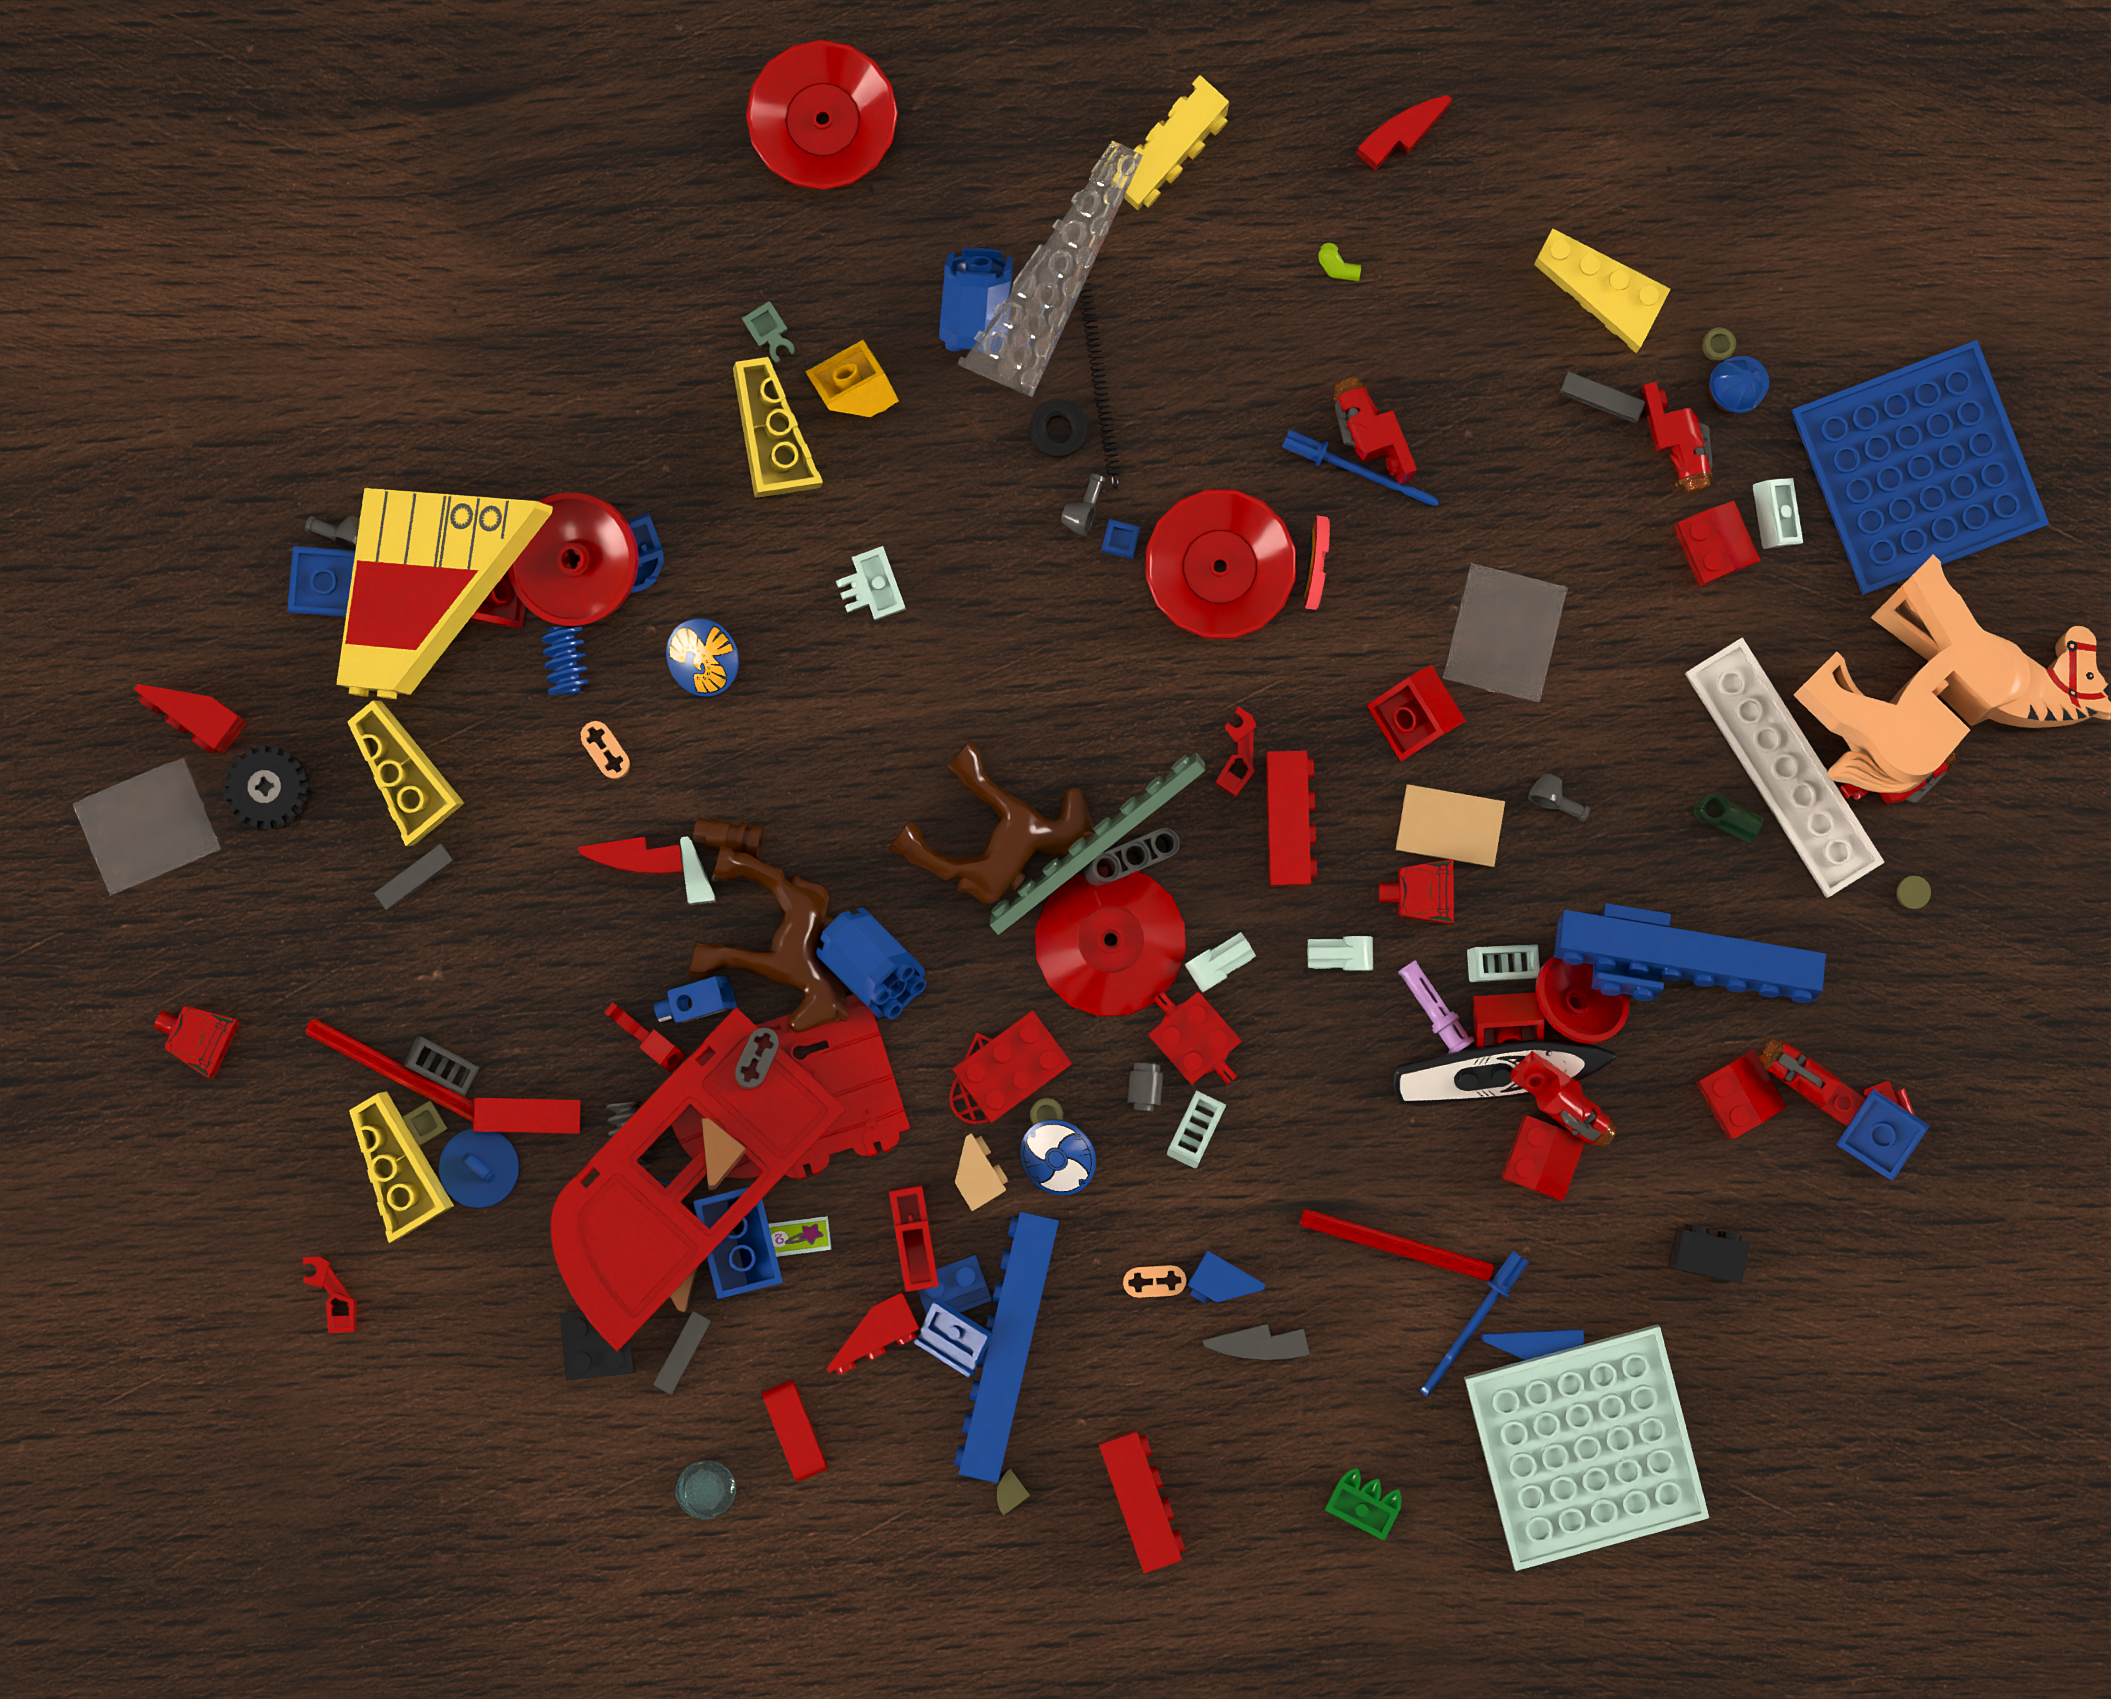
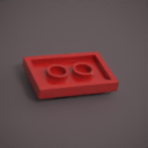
(1011, 1066)

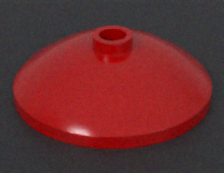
(1595, 1014)

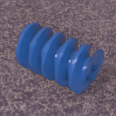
(564, 660)

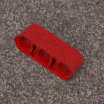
(794, 1430)

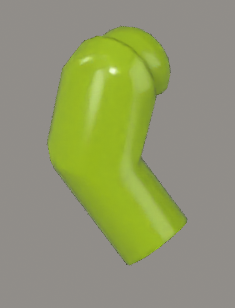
(1335, 266)

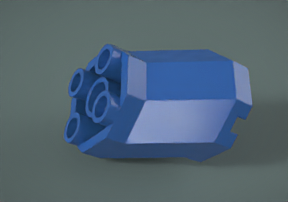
(971, 293)
(871, 963)

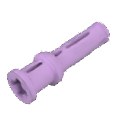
(1444, 1021)

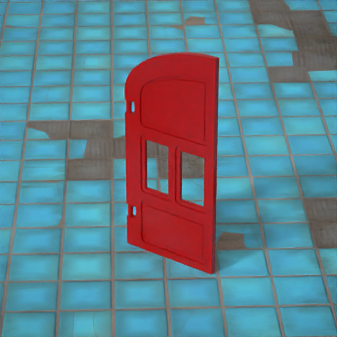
(630, 1238)

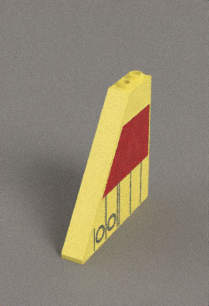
(421, 577)

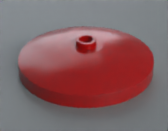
(595, 586)

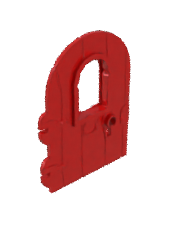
(851, 1070)

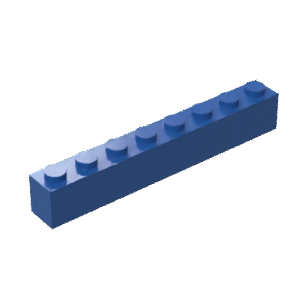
(1689, 956)
(1008, 1349)

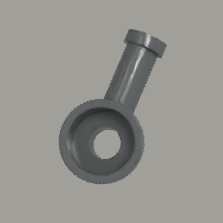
(1080, 515)
(344, 534)
(1548, 794)

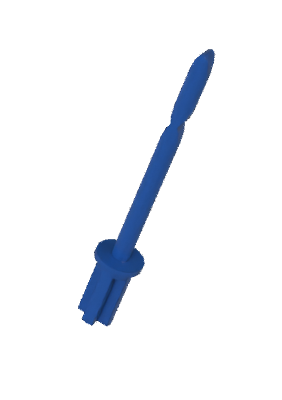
(1317, 451)
(1500, 1285)

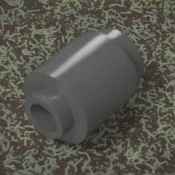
(1145, 1086)

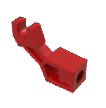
(1244, 738)
(652, 1042)
(328, 1279)

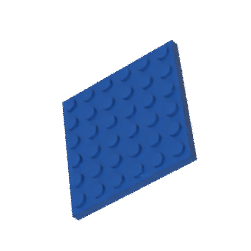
(1919, 466)

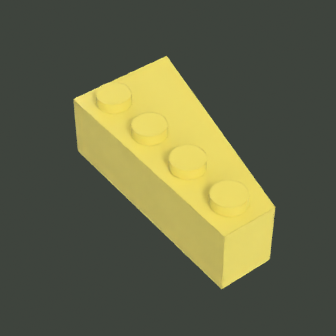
(1606, 288)
(773, 441)

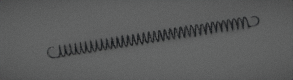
(1099, 382)

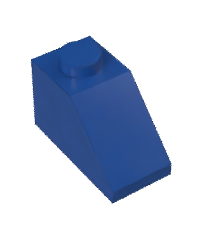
(1220, 1280)

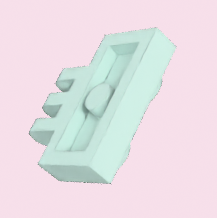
(872, 585)

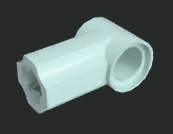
(1349, 953)
(1214, 965)

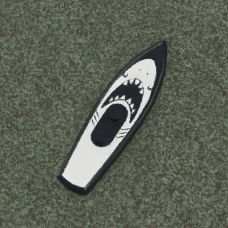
(1485, 1070)

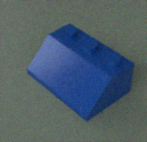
(746, 1255)

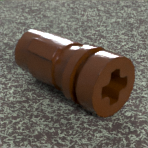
(737, 837)

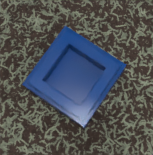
(1120, 539)

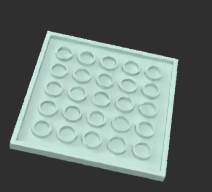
(1586, 1447)

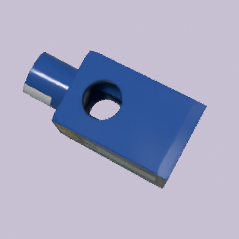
(707, 997)

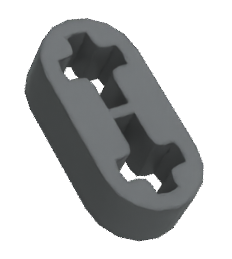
(764, 1061)

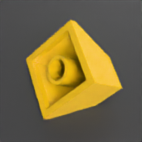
(853, 382)

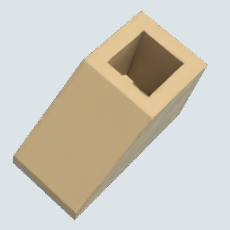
(976, 1176)

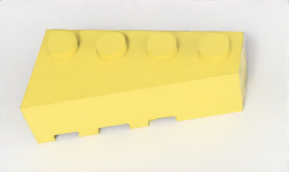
(1175, 140)
(409, 781)
(399, 1171)

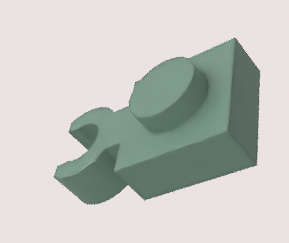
(766, 328)

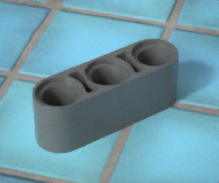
(1146, 854)

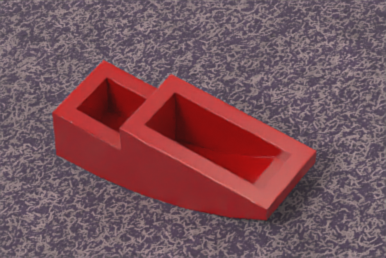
(1402, 131)
(635, 857)
(526, 1115)
(913, 1238)

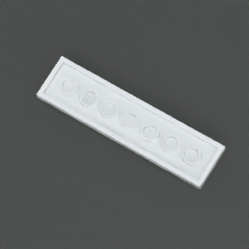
(1784, 767)

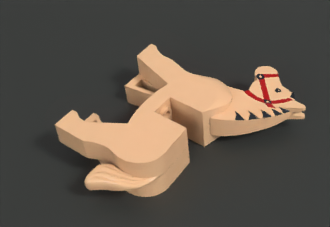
(1970, 668)

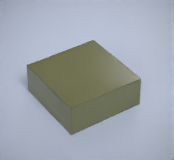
(425, 1123)

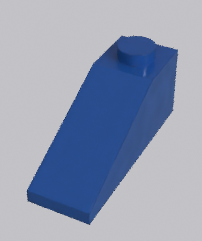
(1534, 1343)

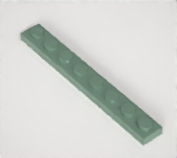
(1105, 835)

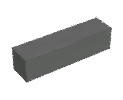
(1602, 397)
(414, 877)
(682, 1352)

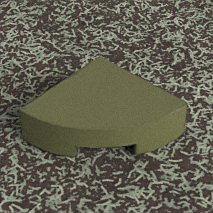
(1010, 1492)

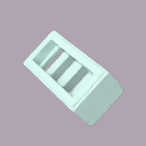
(696, 881)
(1476, 968)
(1184, 1155)

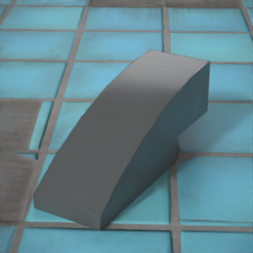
(1259, 1344)

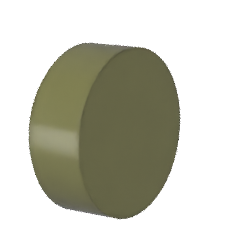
(1719, 344)
(1913, 892)
(1045, 1110)

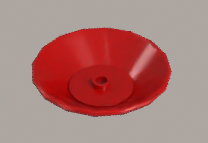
(817, 81)
(1227, 529)
(1101, 976)

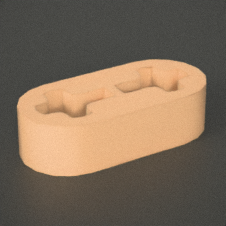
(611, 745)
(1156, 1289)

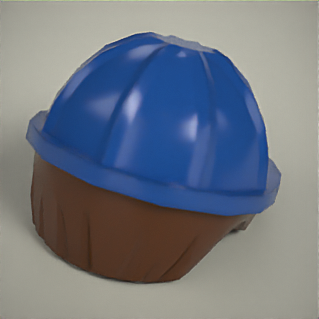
(1738, 385)

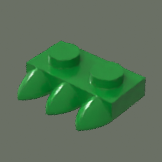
(1363, 1506)

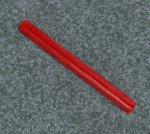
(390, 1068)
(1396, 1245)

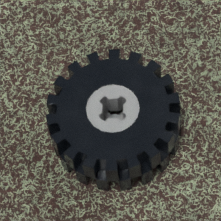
(282, 800)

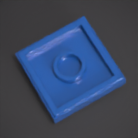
(320, 581)
(1883, 1134)

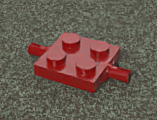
(1195, 1037)

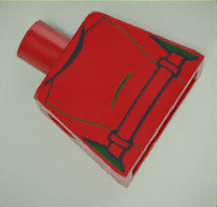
(1423, 892)
(198, 1037)

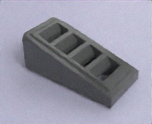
(415, 1052)

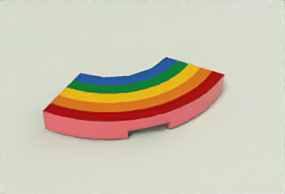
(1317, 550)

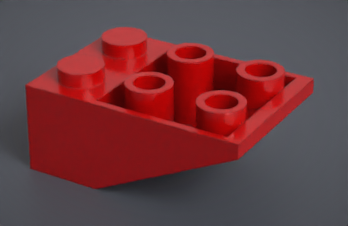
(207, 718)

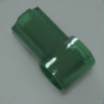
(1730, 819)

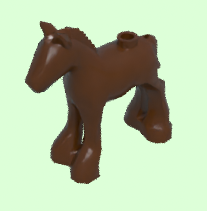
(1011, 842)
(792, 948)

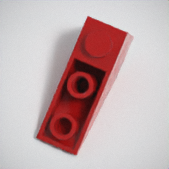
(882, 1325)

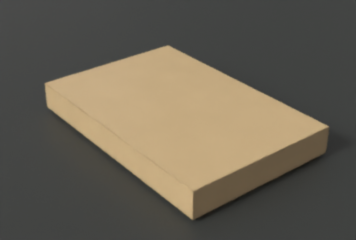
(1450, 825)

